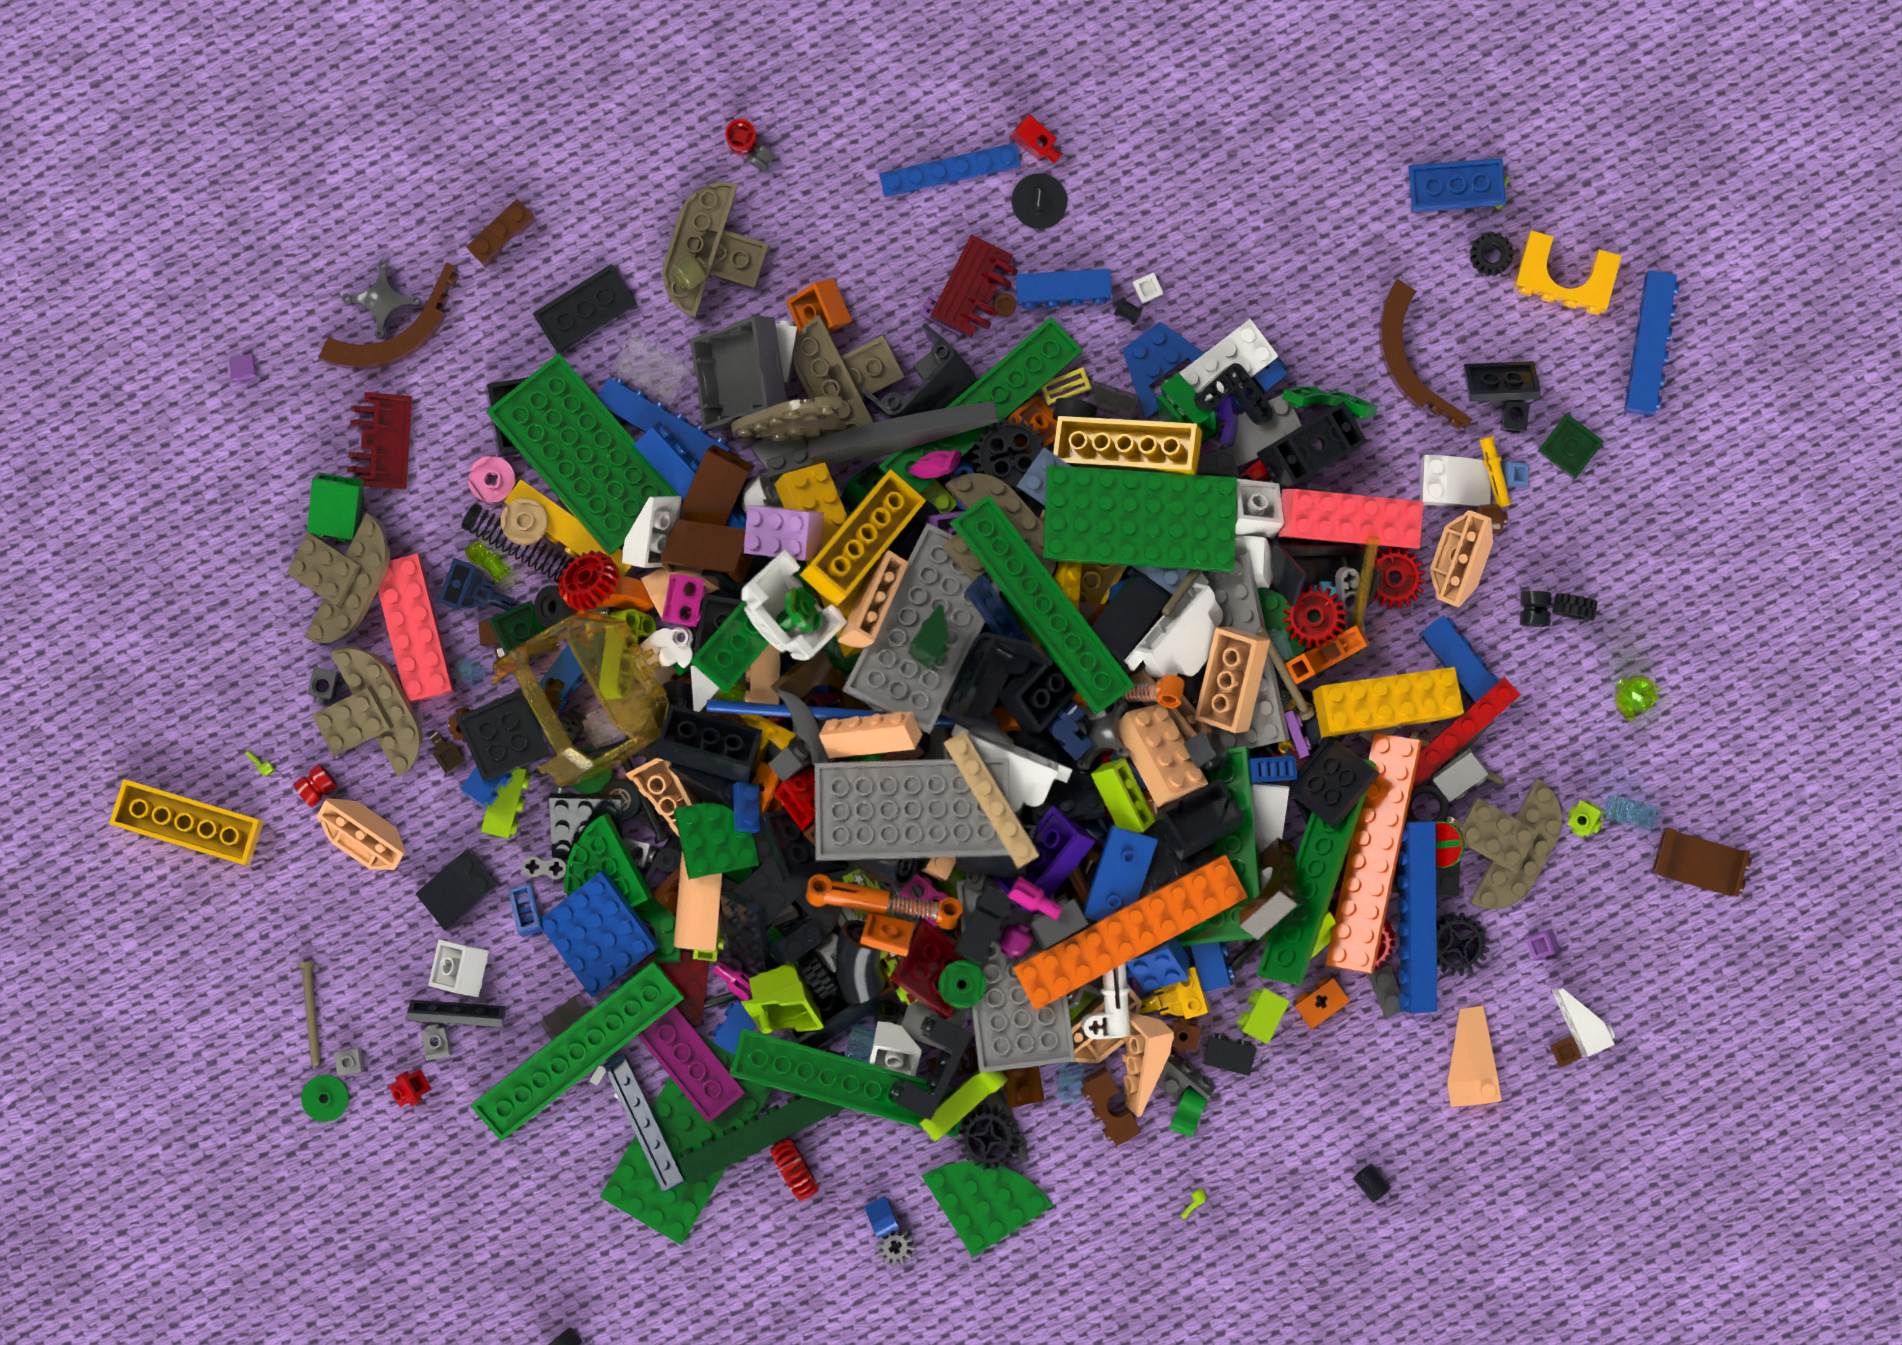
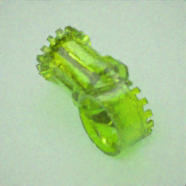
(486, 560)

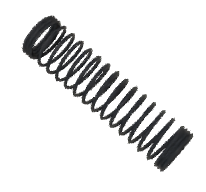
(472, 515)

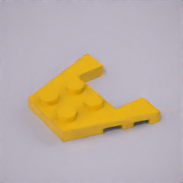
(770, 733)

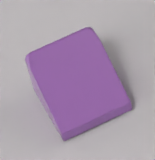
(242, 368)
(1543, 944)

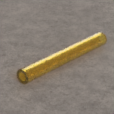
(1365, 581)

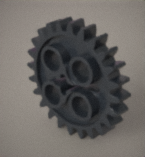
(1006, 435)

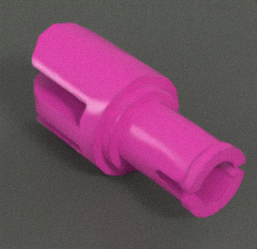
(1033, 898)
(736, 981)

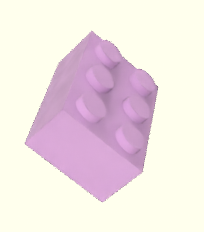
(778, 528)

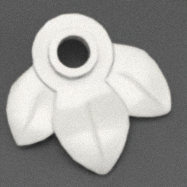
(671, 648)

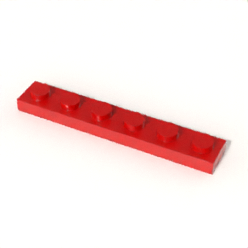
(1464, 728)

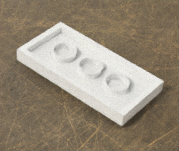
(1242, 346)

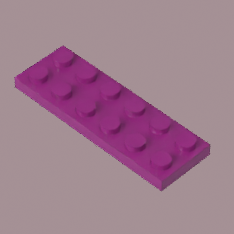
(691, 1064)

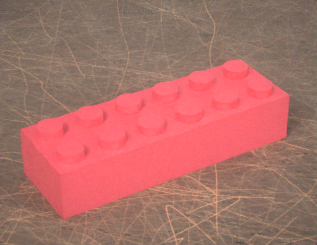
(1351, 518)
(414, 630)

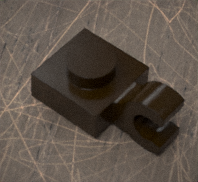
(553, 689)
(447, 754)

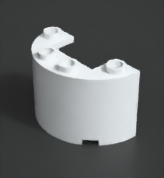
(766, 600)

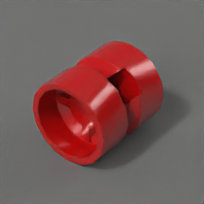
(741, 136)
(315, 785)

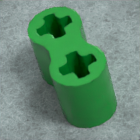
(1188, 1112)

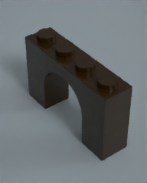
(814, 672)
(1278, 889)

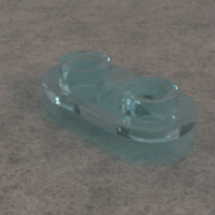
(1070, 1080)

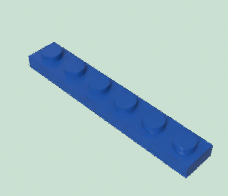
(949, 170)

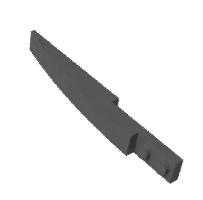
(884, 437)

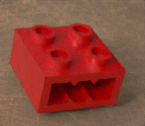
(798, 797)

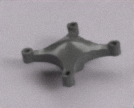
(381, 299)
(1104, 734)

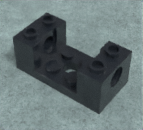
(1296, 458)
(926, 1101)

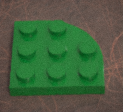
(711, 842)

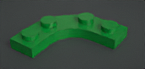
(1310, 395)
(664, 927)

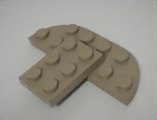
(702, 235)
(829, 373)
(790, 420)
(971, 489)
(343, 579)
(373, 710)
(1514, 845)

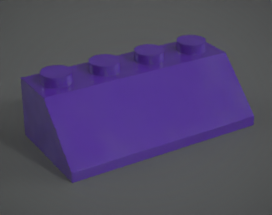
(1060, 848)

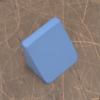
(1515, 474)

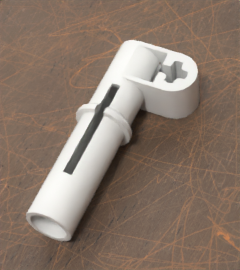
(1116, 1015)

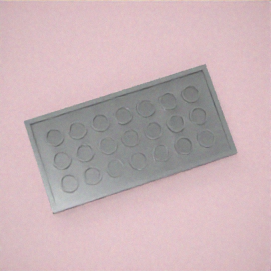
(1241, 609)
(884, 671)
(903, 810)
(1004, 1021)

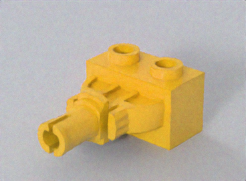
(1181, 998)

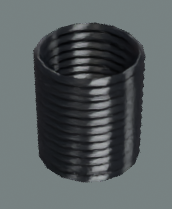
(1372, 1182)

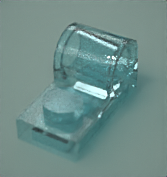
(1630, 812)
(860, 1043)

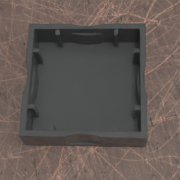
(737, 371)

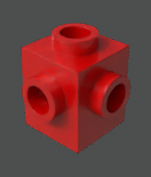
(410, 1088)

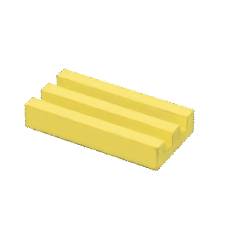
(1084, 379)

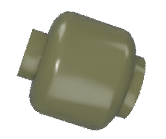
(689, 272)

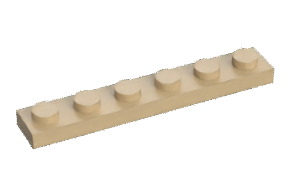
(991, 799)

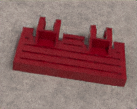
(970, 288)
(386, 440)

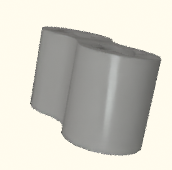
(545, 867)

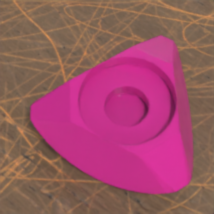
(936, 464)

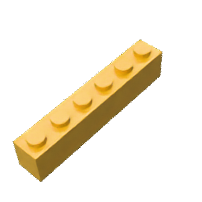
(565, 527)

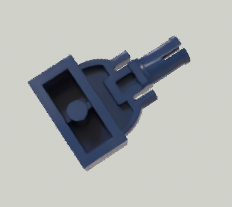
(466, 588)

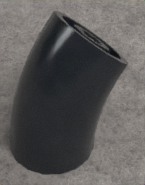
(891, 871)
(857, 965)

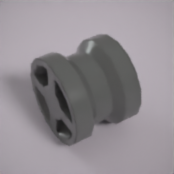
(760, 157)

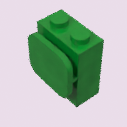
(1178, 406)
(335, 506)

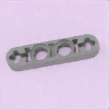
(1352, 582)

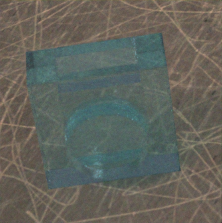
(466, 670)

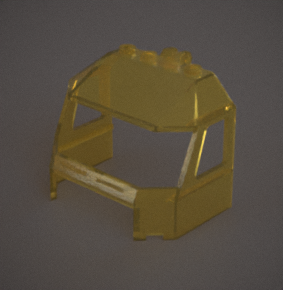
(618, 677)

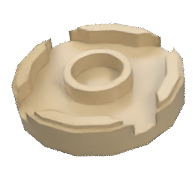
(524, 521)

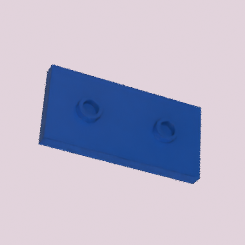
(1457, 185)
(1119, 872)

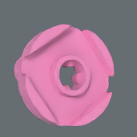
(494, 466)

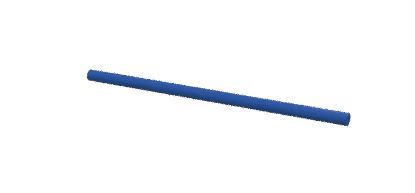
(817, 712)

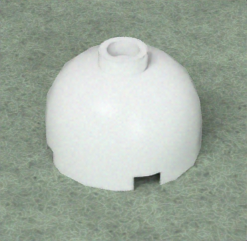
(760, 492)

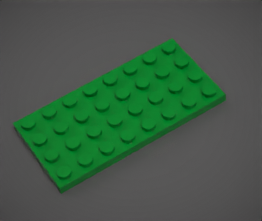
(579, 451)
(1140, 518)
(1241, 852)
(634, 1184)

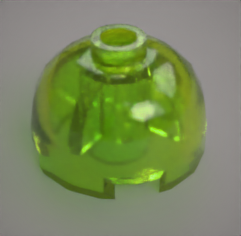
(1635, 695)

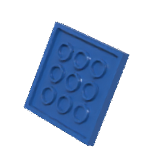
(598, 933)

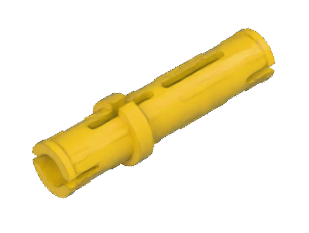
(1494, 470)

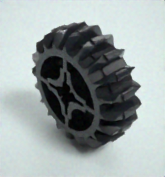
(1462, 954)
(992, 1127)

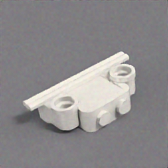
(1182, 639)
(1028, 772)

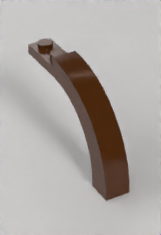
(404, 344)
(1397, 364)

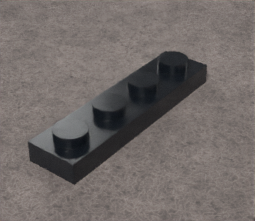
(456, 1013)

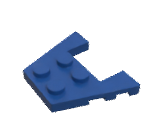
(1153, 357)

